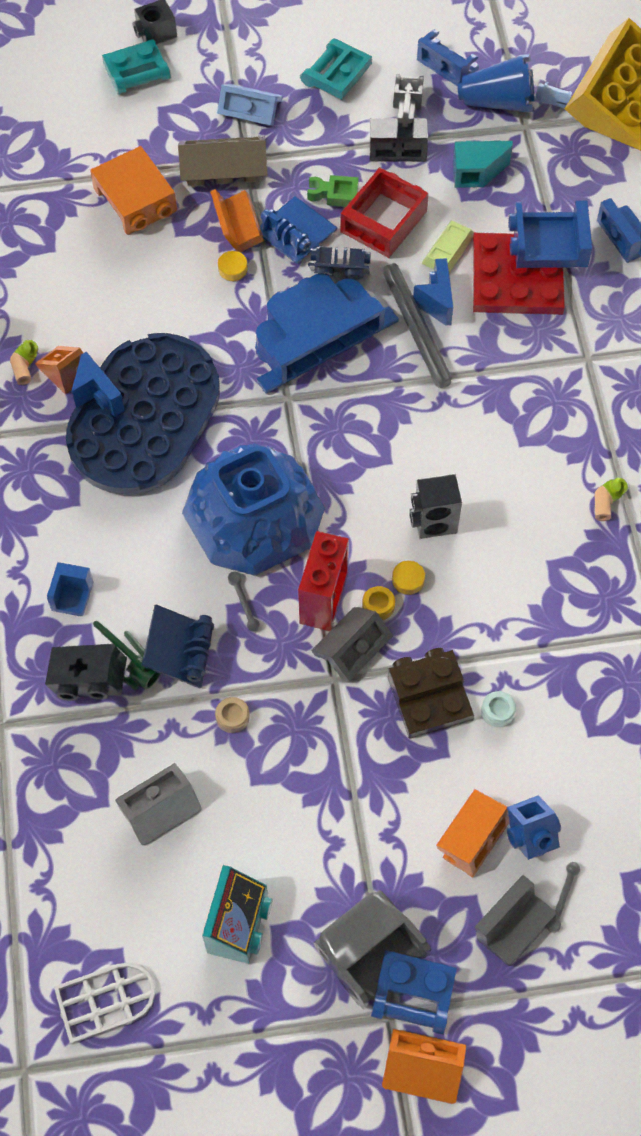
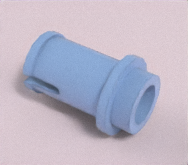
(552, 95)

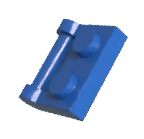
(418, 980)

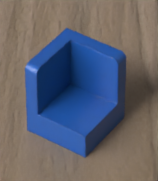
(70, 589)

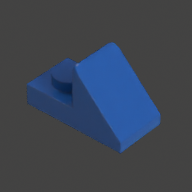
(437, 295)
(93, 383)

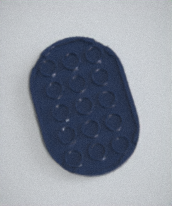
(167, 401)

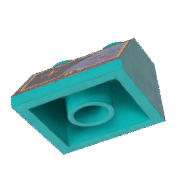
(236, 916)

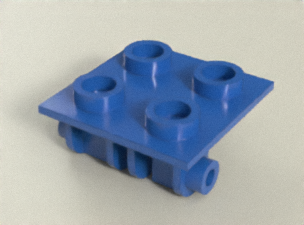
(295, 229)

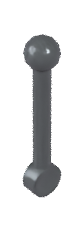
(235, 579)
(572, 869)

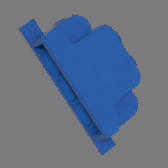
(314, 325)

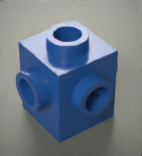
(533, 827)

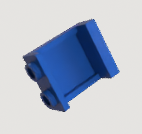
(551, 237)

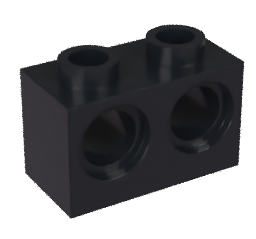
(436, 506)

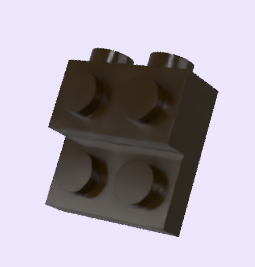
(430, 692)

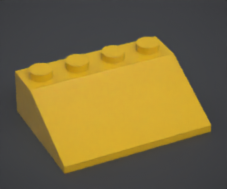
(611, 88)

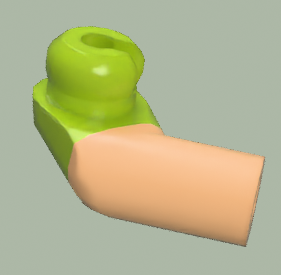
(22, 359)
(606, 495)

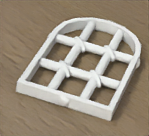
(96, 1012)

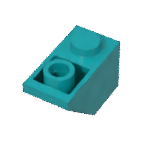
(479, 161)

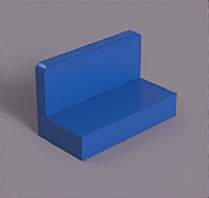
(621, 228)

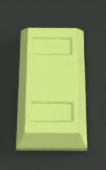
(449, 245)

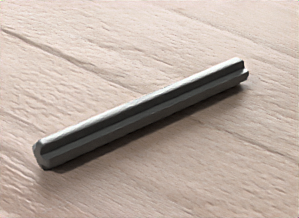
(417, 325)

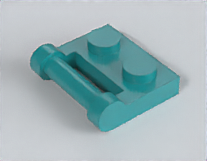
(135, 66)
(342, 73)

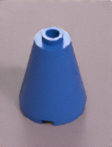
(500, 86)

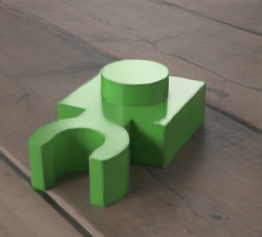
(337, 191)

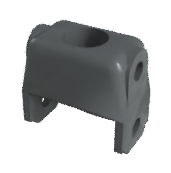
(358, 940)

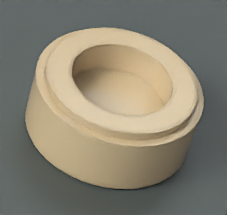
(232, 715)

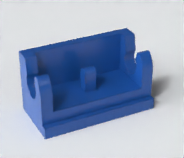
(444, 60)

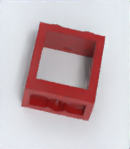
(372, 233)
(322, 578)

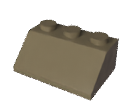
(222, 160)

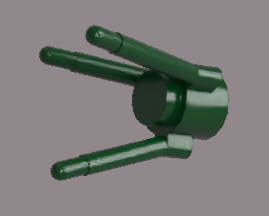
(138, 674)

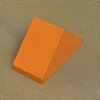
(61, 366)

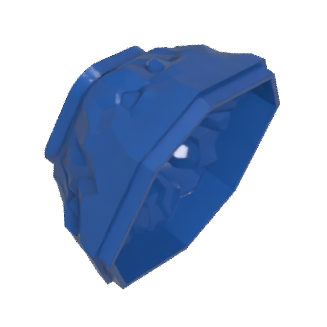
(253, 509)

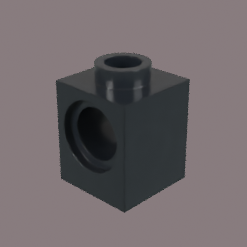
(155, 22)

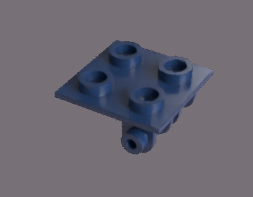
(354, 270)
(178, 645)

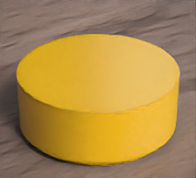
(232, 265)
(408, 577)
(379, 600)

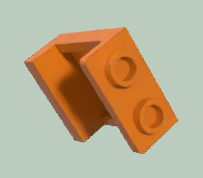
(134, 189)

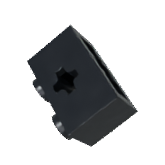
(86, 671)

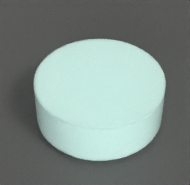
(498, 709)

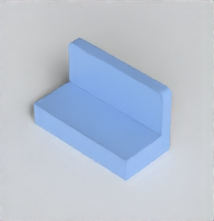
(248, 104)

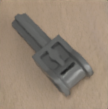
(407, 98)

